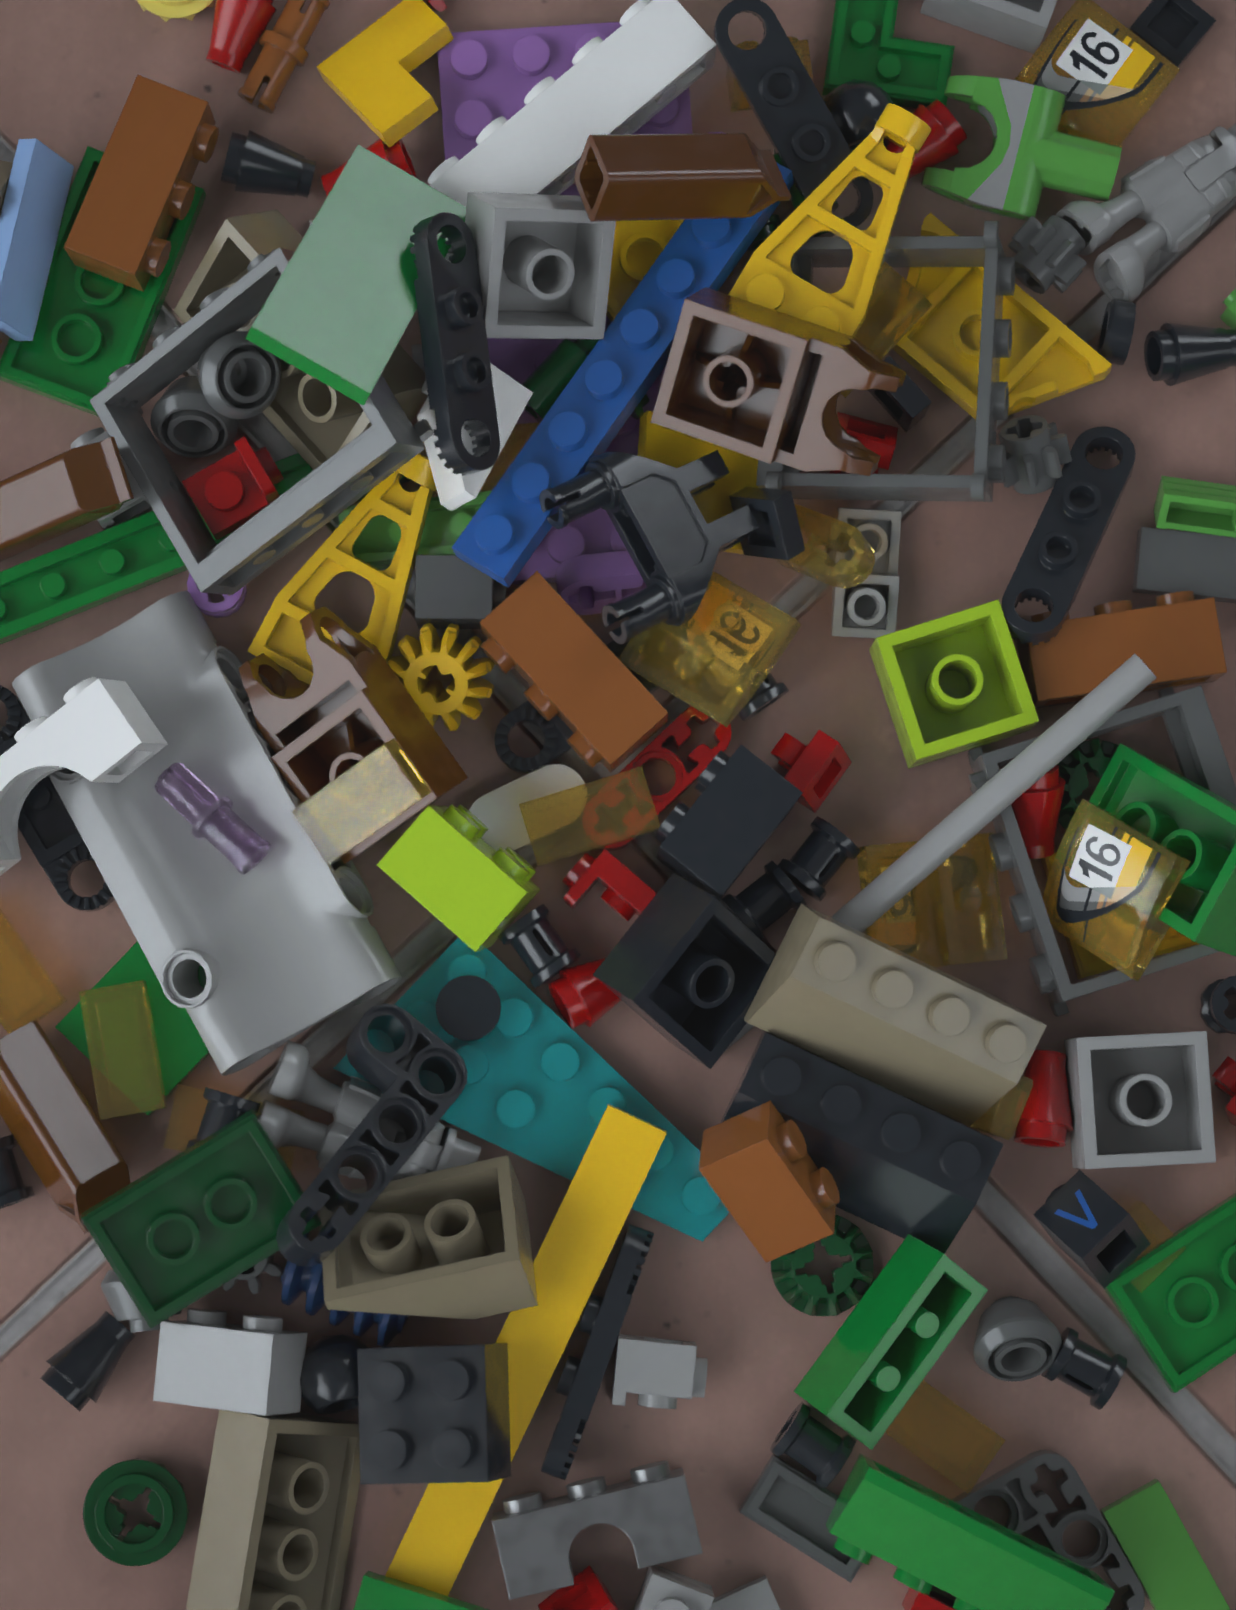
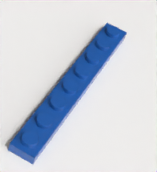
(603, 391)

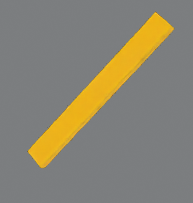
(537, 1335)

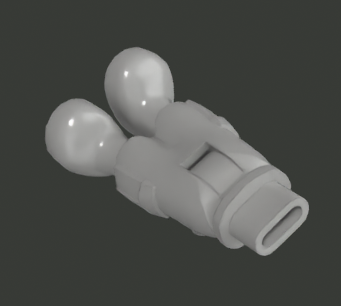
(1173, 197)
(349, 1104)

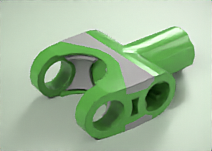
(1025, 151)

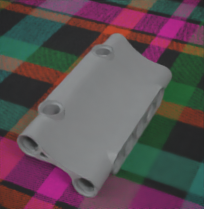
(273, 942)

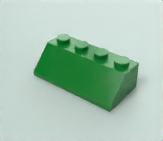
(954, 1547)

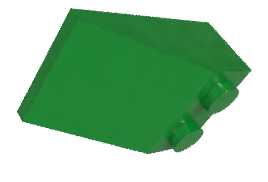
(1190, 824)

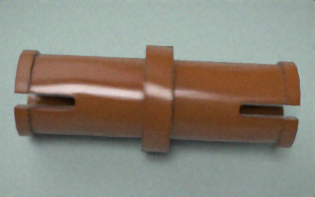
(282, 52)

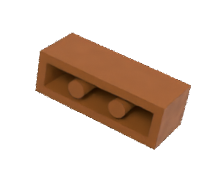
(142, 184)
(1174, 640)
(571, 674)

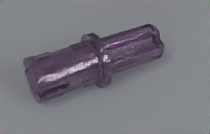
(212, 817)

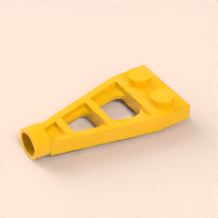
(768, 273)
(281, 631)

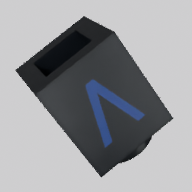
(1091, 1228)

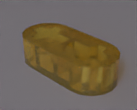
(831, 533)

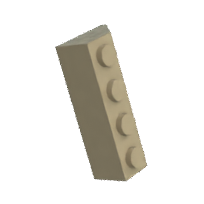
(305, 410)
(893, 1018)
(276, 1513)

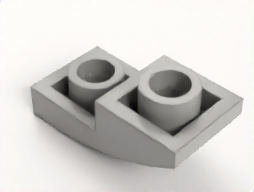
(872, 605)

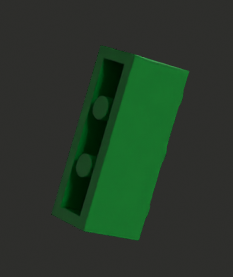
(891, 1340)

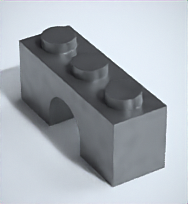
(538, 1534)

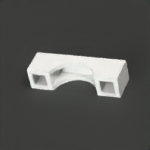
(96, 734)

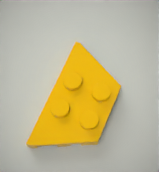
(945, 341)

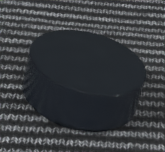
(1117, 331)
(468, 1008)

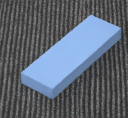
(29, 233)

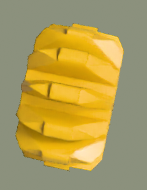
(452, 659)

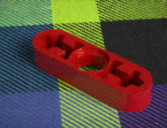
(701, 756)

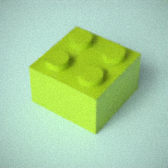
(953, 684)
(460, 875)

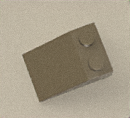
(438, 1247)

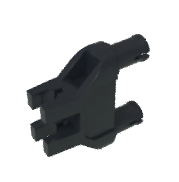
(659, 528)

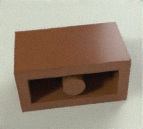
(769, 1181)

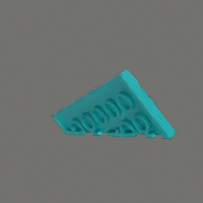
(545, 1091)

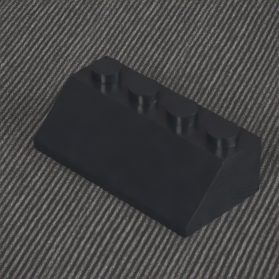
(886, 1152)

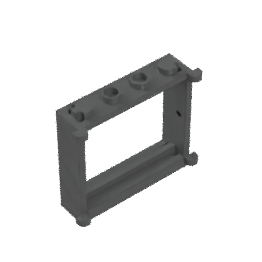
(992, 395)
(294, 514)
(1199, 759)

